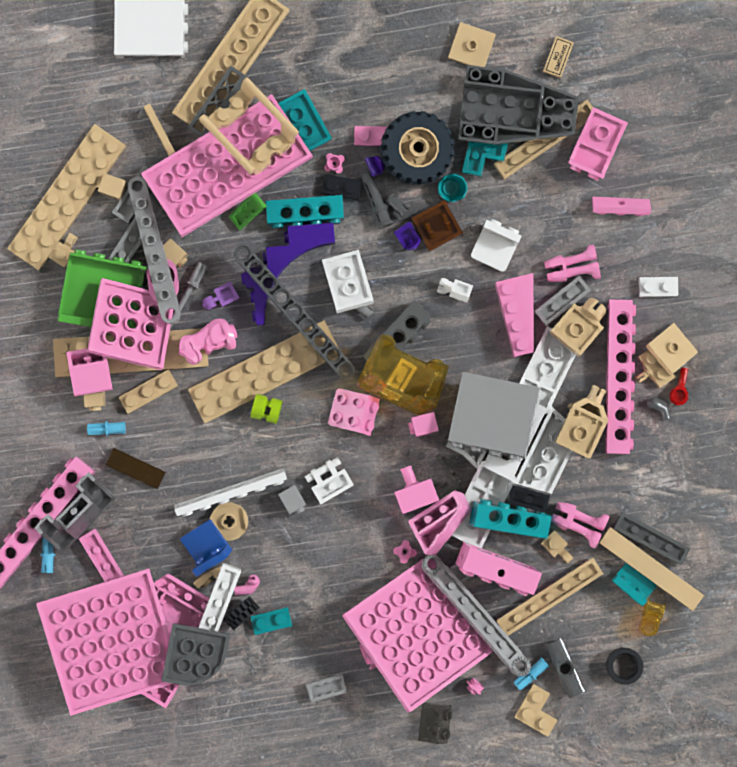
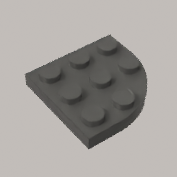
(194, 654)

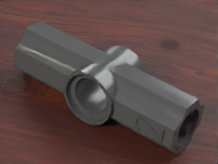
(570, 679)

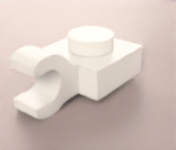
(457, 290)

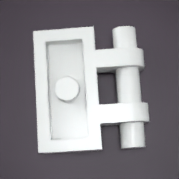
(331, 486)

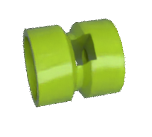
(259, 408)

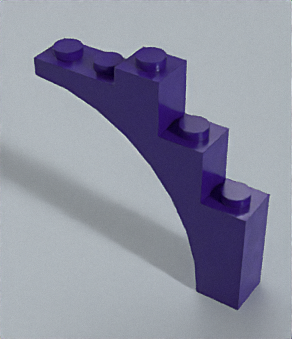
(300, 240)

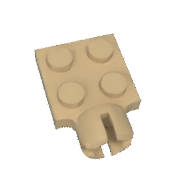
(579, 326)

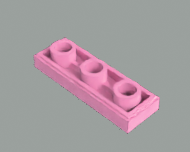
(621, 206)

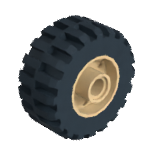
(435, 146)

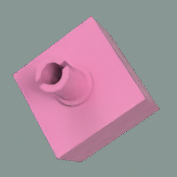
(415, 493)

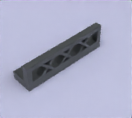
(225, 102)

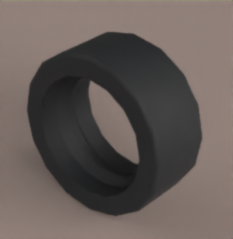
(624, 680)

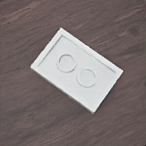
(347, 281)

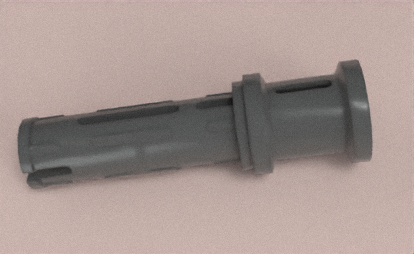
(379, 208)

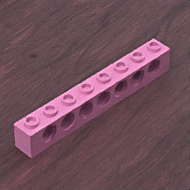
(616, 308)
(22, 550)

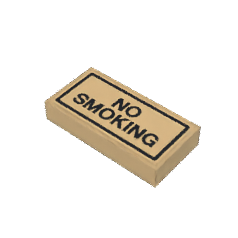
(558, 57)

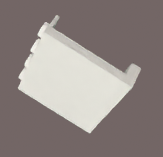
(150, 28)

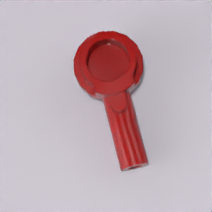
(679, 394)

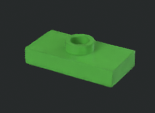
(247, 211)

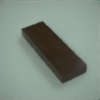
(135, 468)

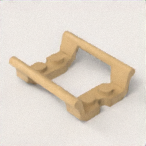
(238, 106)

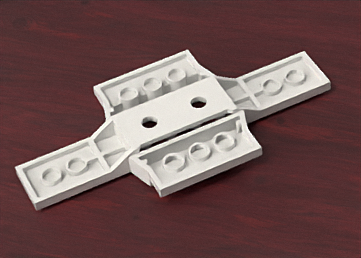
(544, 459)

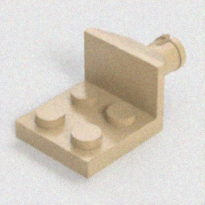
(584, 424)

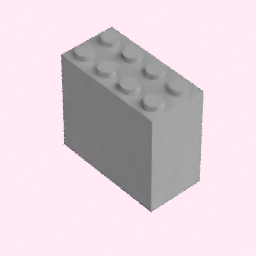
(493, 416)

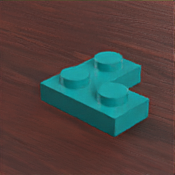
(477, 154)

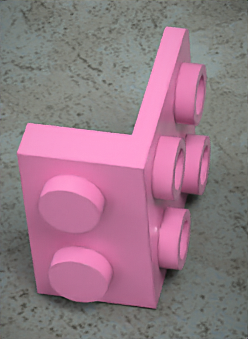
(353, 411)

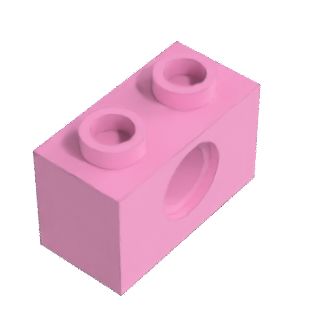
(423, 425)

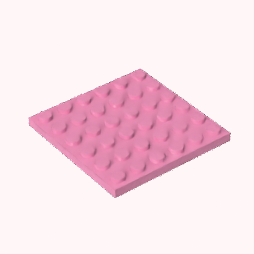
(415, 636)
(107, 640)

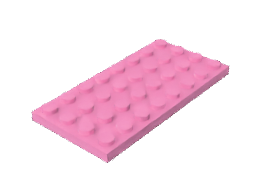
(208, 180)

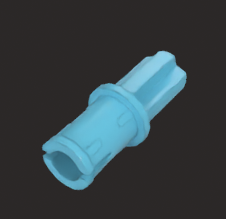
(106, 428)
(47, 556)
(535, 671)

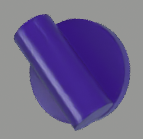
(375, 165)

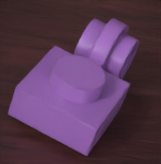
(225, 295)

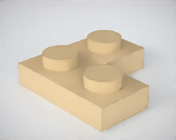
(531, 712)

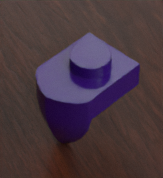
(407, 236)

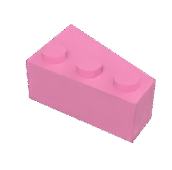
(440, 521)

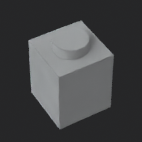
(293, 500)

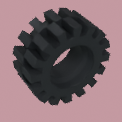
(241, 613)

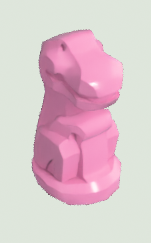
(212, 337)

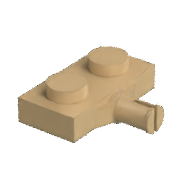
(653, 370)

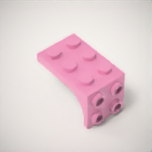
(597, 144)

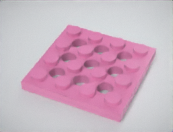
(118, 350)

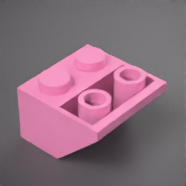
(88, 372)

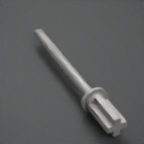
(193, 282)

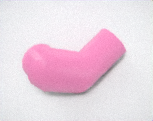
(249, 587)

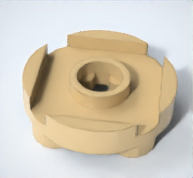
(235, 512)

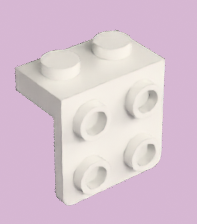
(496, 245)

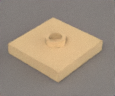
(471, 45)
(671, 349)

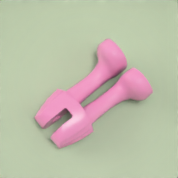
(562, 262)
(568, 523)

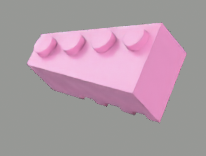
(517, 310)

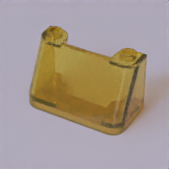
(402, 378)

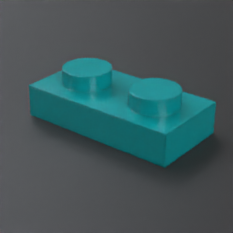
(271, 621)

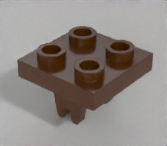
(437, 225)

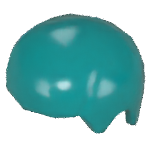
(452, 187)

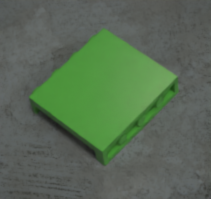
(83, 282)

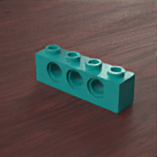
(275, 207)
(480, 518)

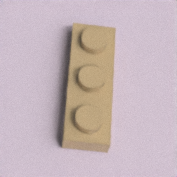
(148, 391)

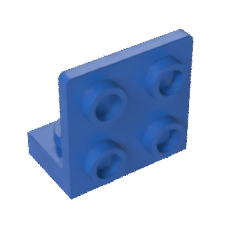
(206, 546)

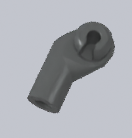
(661, 406)

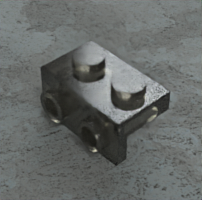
(435, 723)

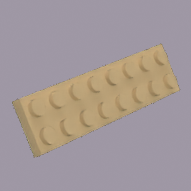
(239, 49)
(66, 197)
(172, 357)
(259, 374)

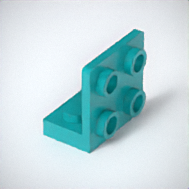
(634, 584)

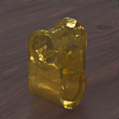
(651, 616)

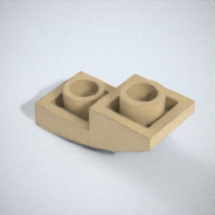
(206, 579)

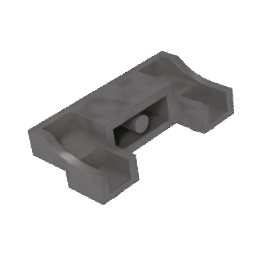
(78, 515)

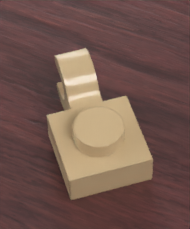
(61, 251)
(555, 545)

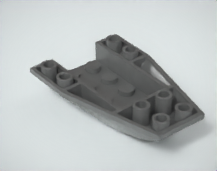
(513, 108)

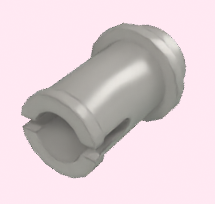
(366, 311)

